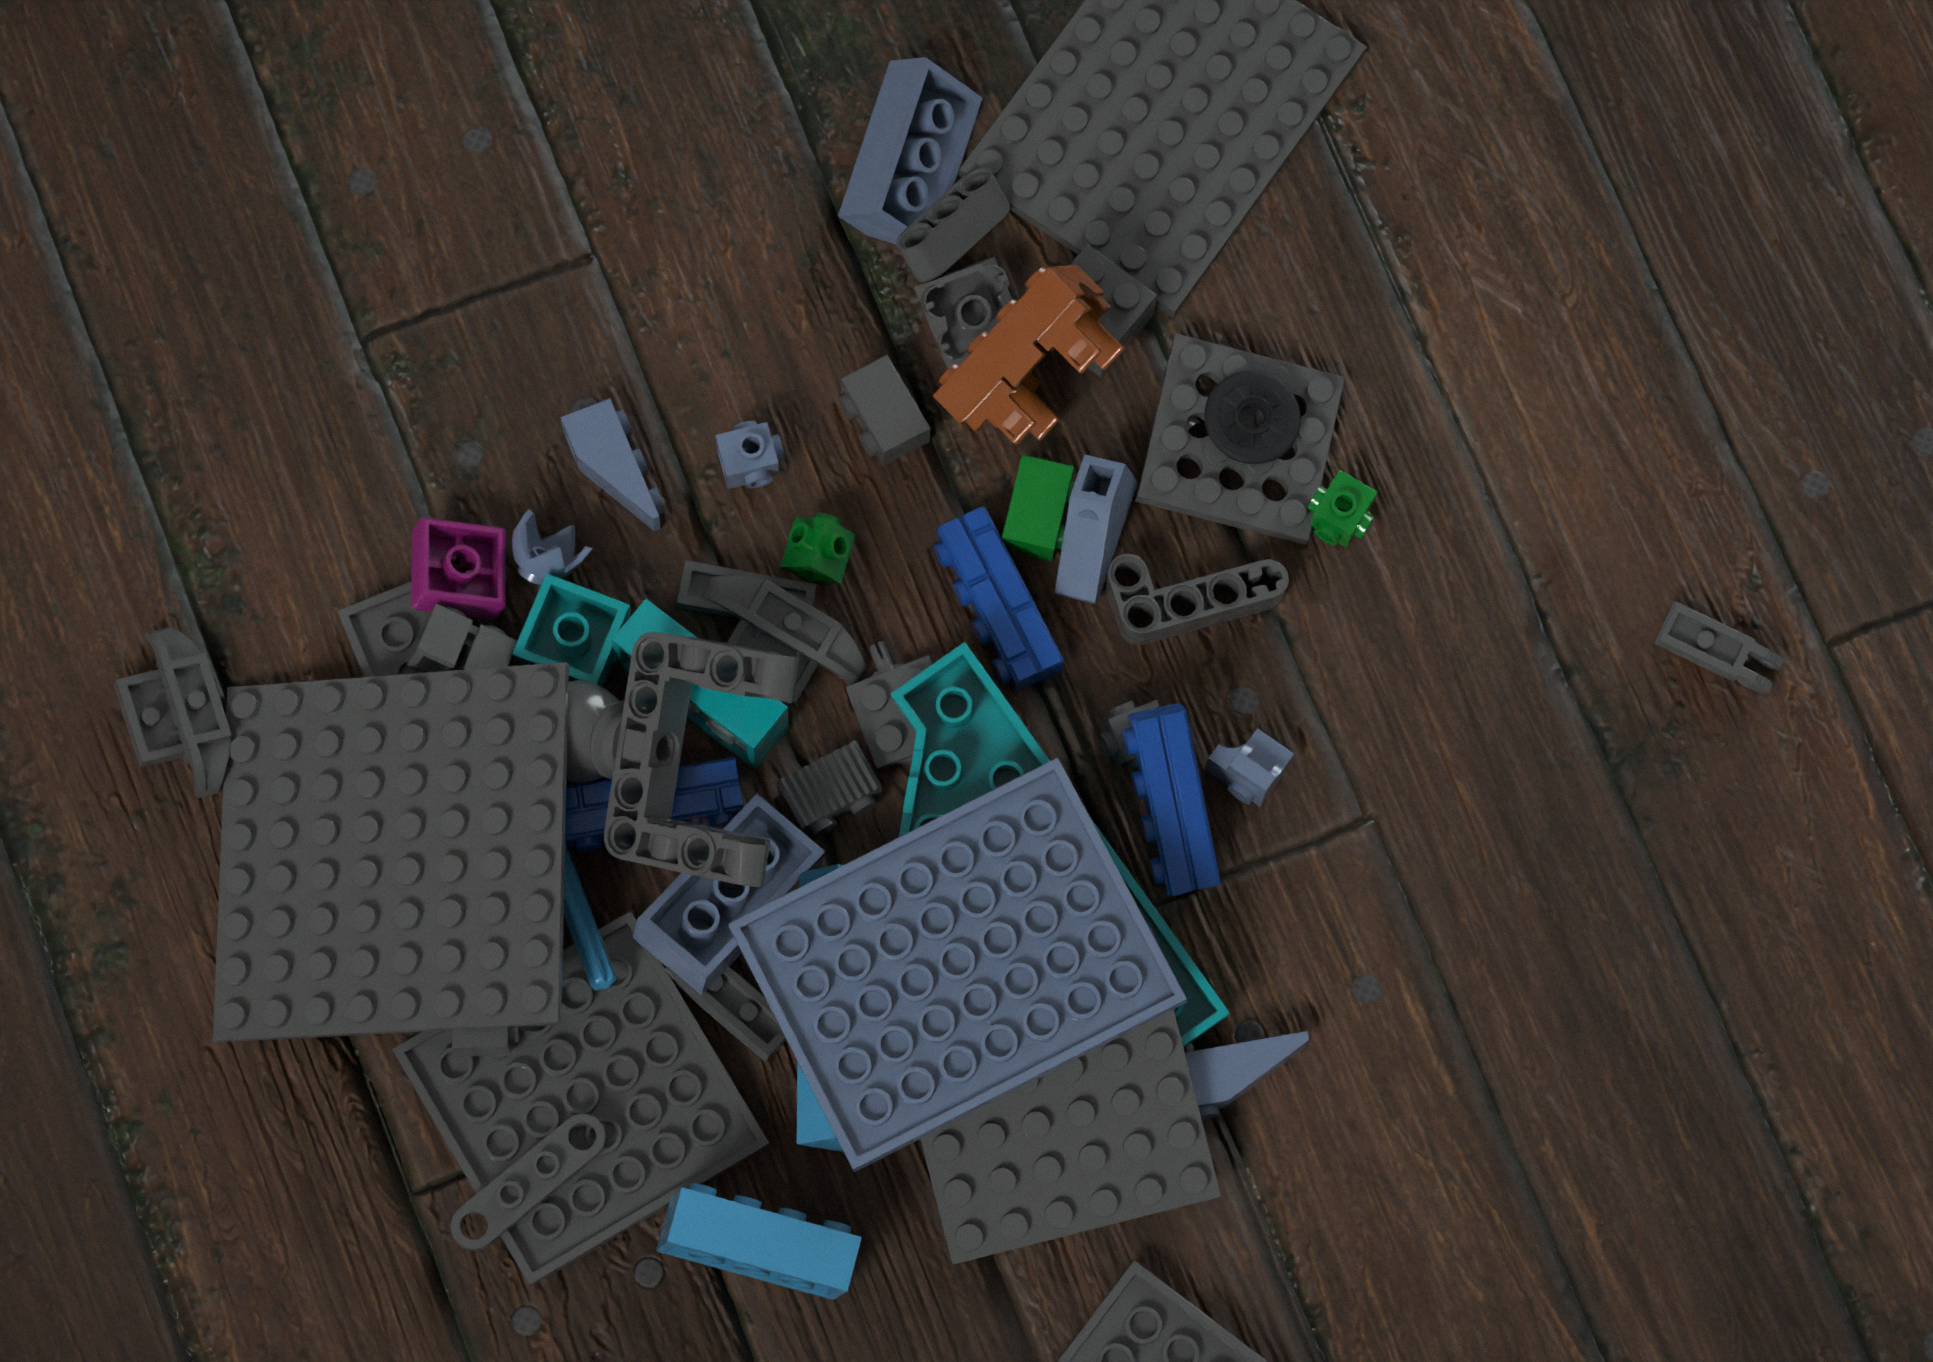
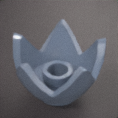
(550, 555)

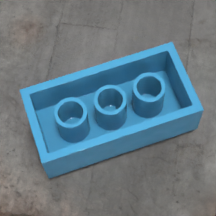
(759, 1242)

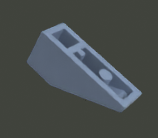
(1231, 1070)

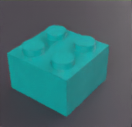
(572, 628)

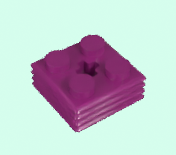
(479, 556)

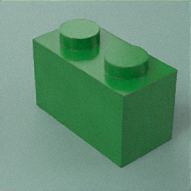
(1037, 508)

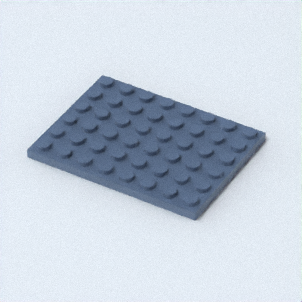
(956, 964)

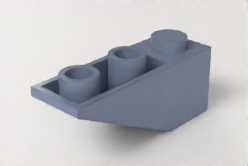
(605, 457)
(1093, 526)

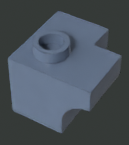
(1251, 768)

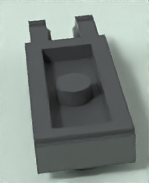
(1716, 647)

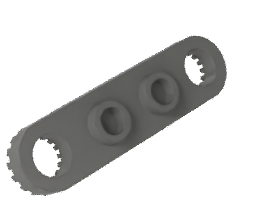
(528, 1182)

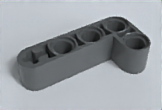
(1196, 592)

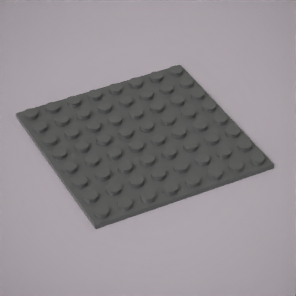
(393, 854)

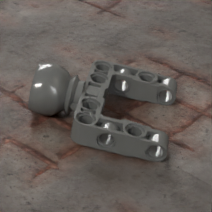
(642, 744)

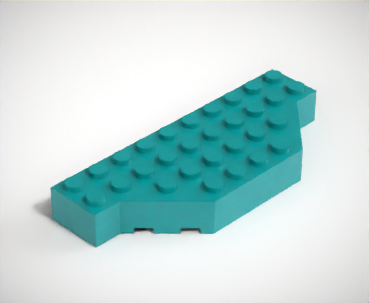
(975, 743)

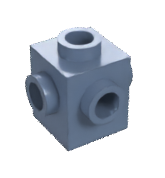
(749, 455)

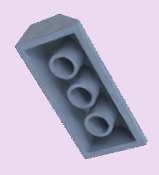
(909, 148)

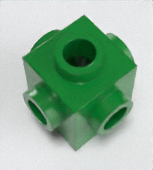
(1342, 510)
(818, 549)

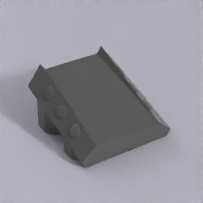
(963, 306)

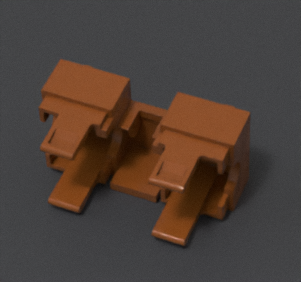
(997, 378)

